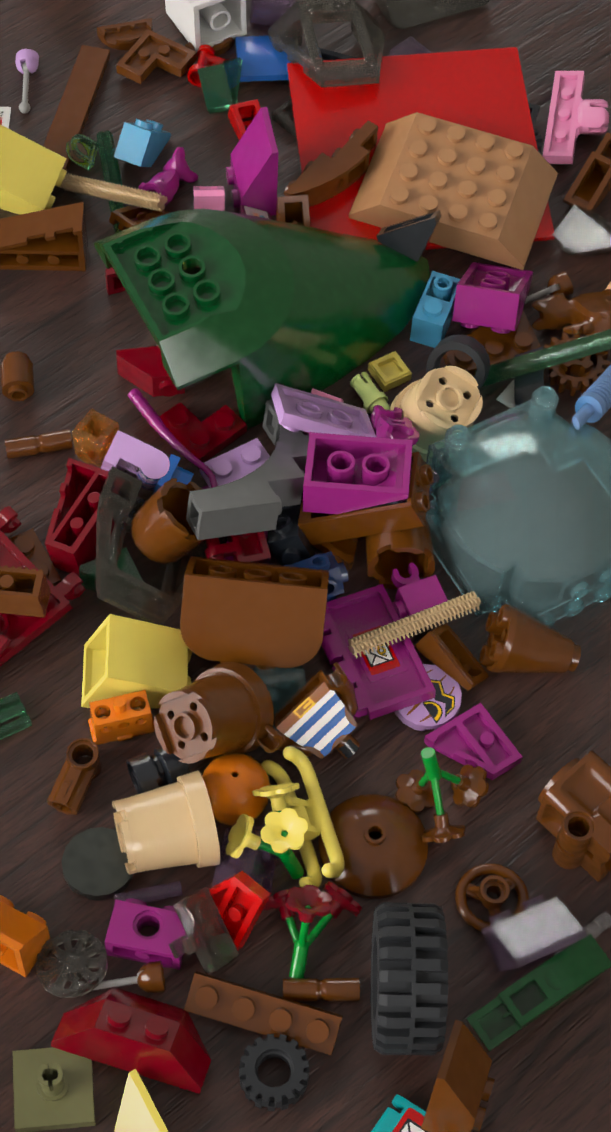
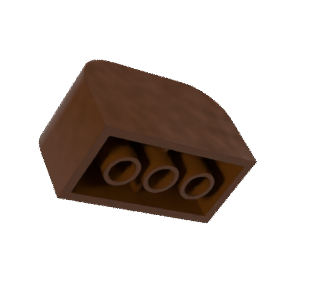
(253, 612)

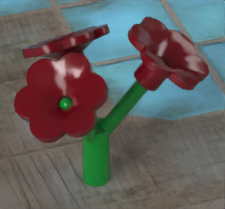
(308, 903)

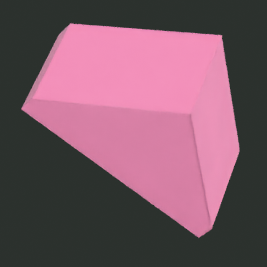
(209, 197)

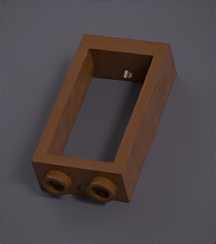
(328, 528)

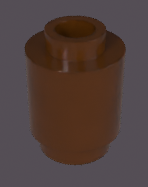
(17, 376)

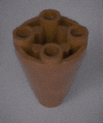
(526, 645)

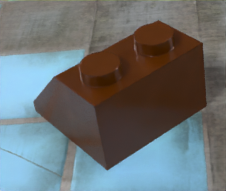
(460, 1085)

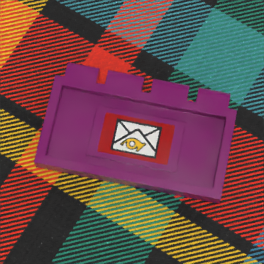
(384, 678)

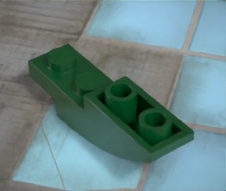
(539, 991)

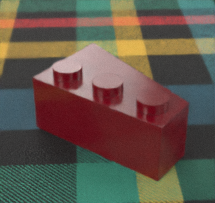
(73, 522)

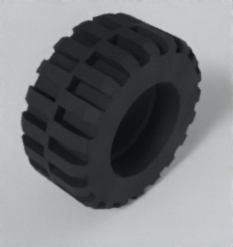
(409, 979)

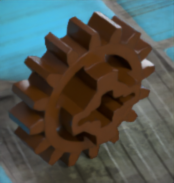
(577, 373)

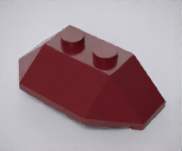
(137, 1035)

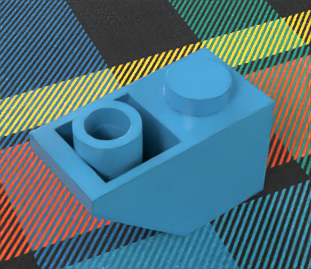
(141, 142)
(434, 310)

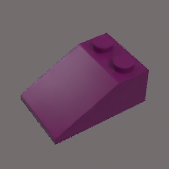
(255, 166)
(491, 297)
(354, 472)

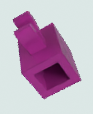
(416, 594)

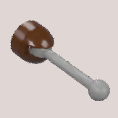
(557, 284)
(149, 978)

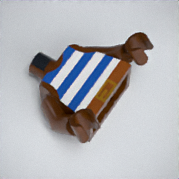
(317, 718)

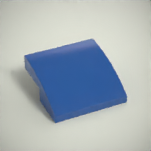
(260, 59)

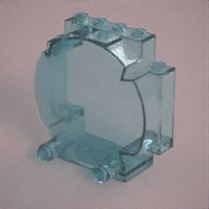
(524, 510)

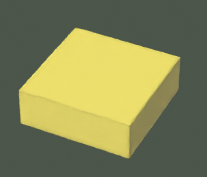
(389, 371)

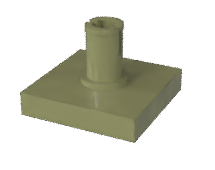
(52, 1090)

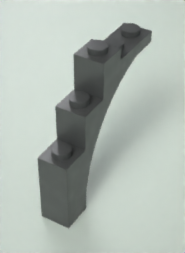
(257, 498)

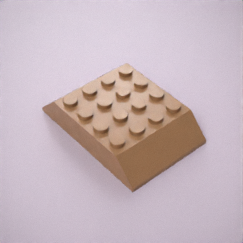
(482, 183)

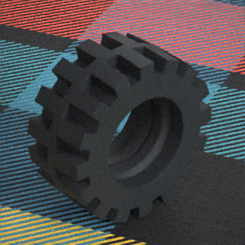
(274, 1048)

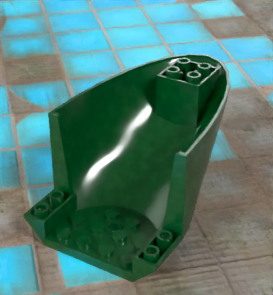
(262, 299)

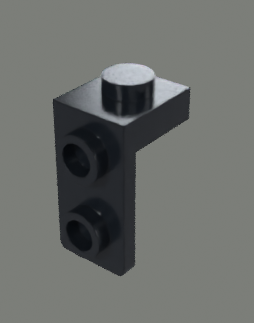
(288, 540)

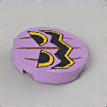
(436, 711)

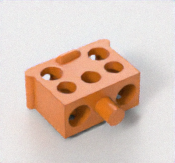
(120, 718)

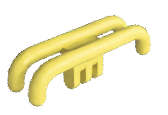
(315, 813)

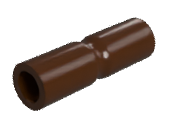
(42, 443)
(327, 989)

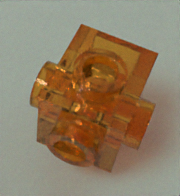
(93, 437)

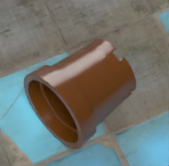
(215, 714)

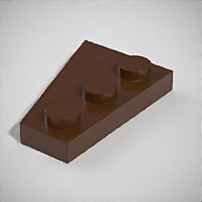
(498, 345)

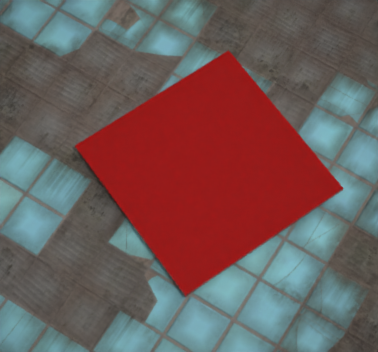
(463, 87)

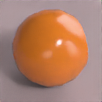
(231, 784)

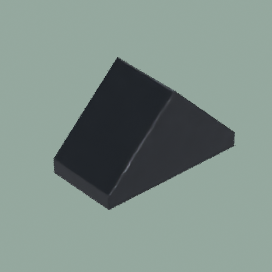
(410, 235)

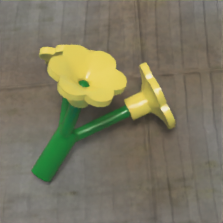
(282, 830)

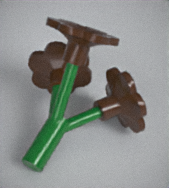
(423, 791)

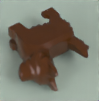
(584, 313)

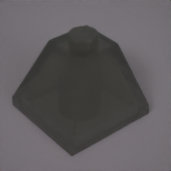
(584, 233)

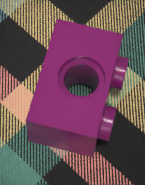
(127, 943)

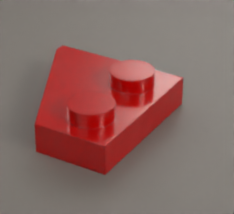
(239, 904)

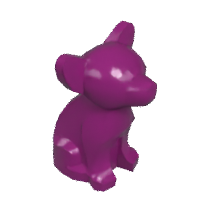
(168, 180)

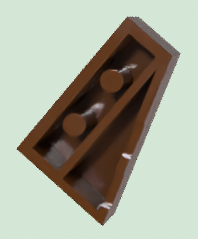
(45, 240)

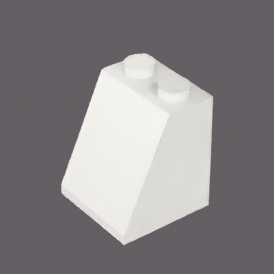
(208, 20)

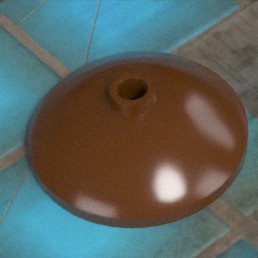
(382, 865)

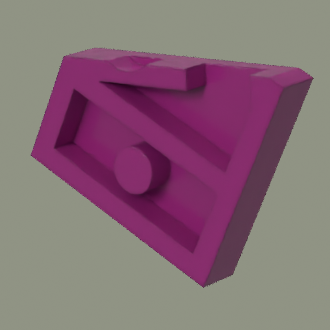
(475, 741)

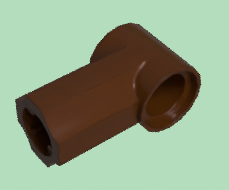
(75, 778)

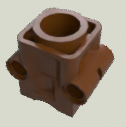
(578, 815)

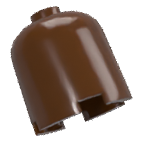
(162, 526)
(397, 551)

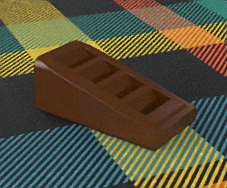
(452, 656)

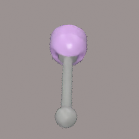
(29, 66)

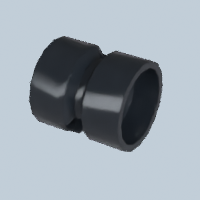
(155, 770)

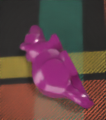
(389, 424)

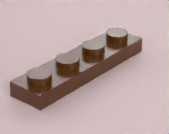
(263, 1012)

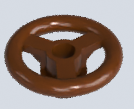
(490, 884)

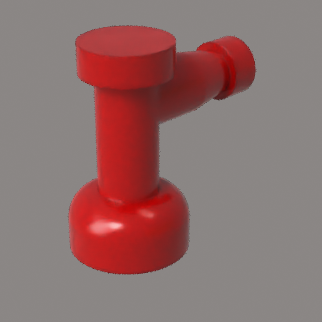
(206, 56)

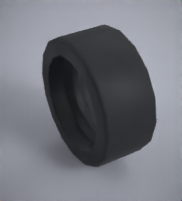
(465, 344)

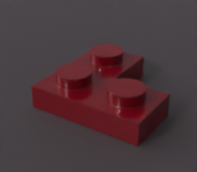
(205, 437)

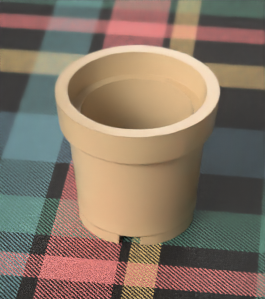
(451, 394)
(168, 826)

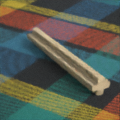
(114, 192)
(414, 622)

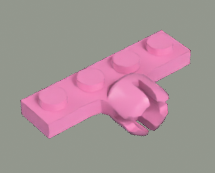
(571, 117)

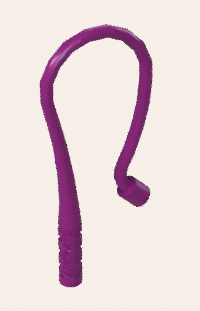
(157, 424)

